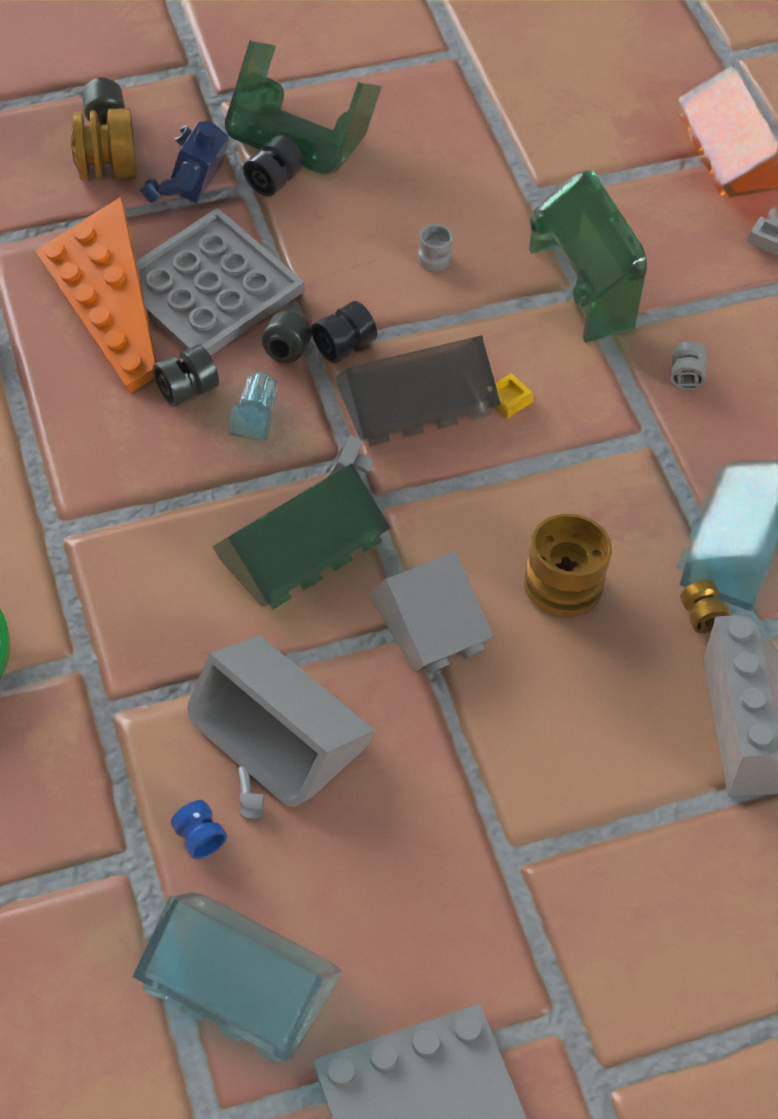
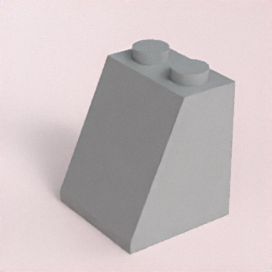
(433, 613)

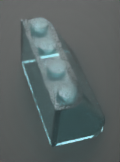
(737, 534)
(236, 974)

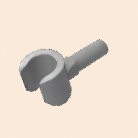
(251, 804)

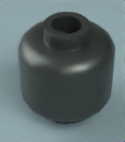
(100, 96)
(286, 336)

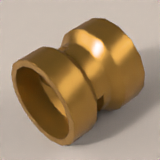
(703, 603)

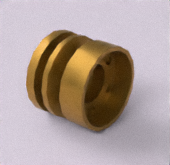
(104, 144)
(567, 564)

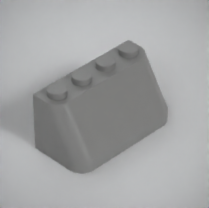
(744, 703)
(275, 720)

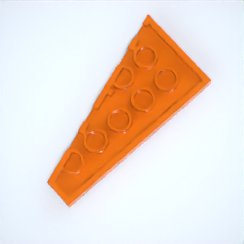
(103, 285)

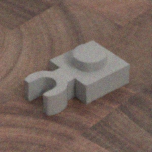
(765, 233)

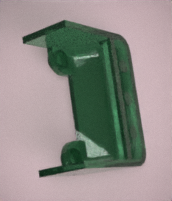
(257, 115)
(599, 249)

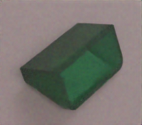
(304, 538)

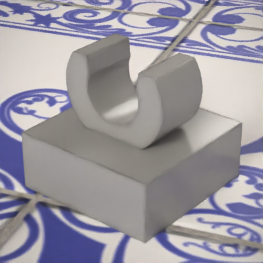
(349, 454)

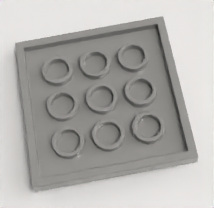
(213, 283)
(422, 1072)

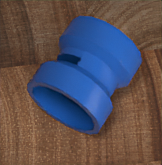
(197, 827)

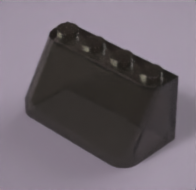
(419, 390)

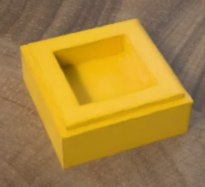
(512, 395)

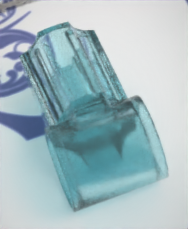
(253, 413)

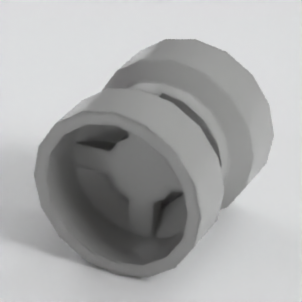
(435, 247)
(689, 366)

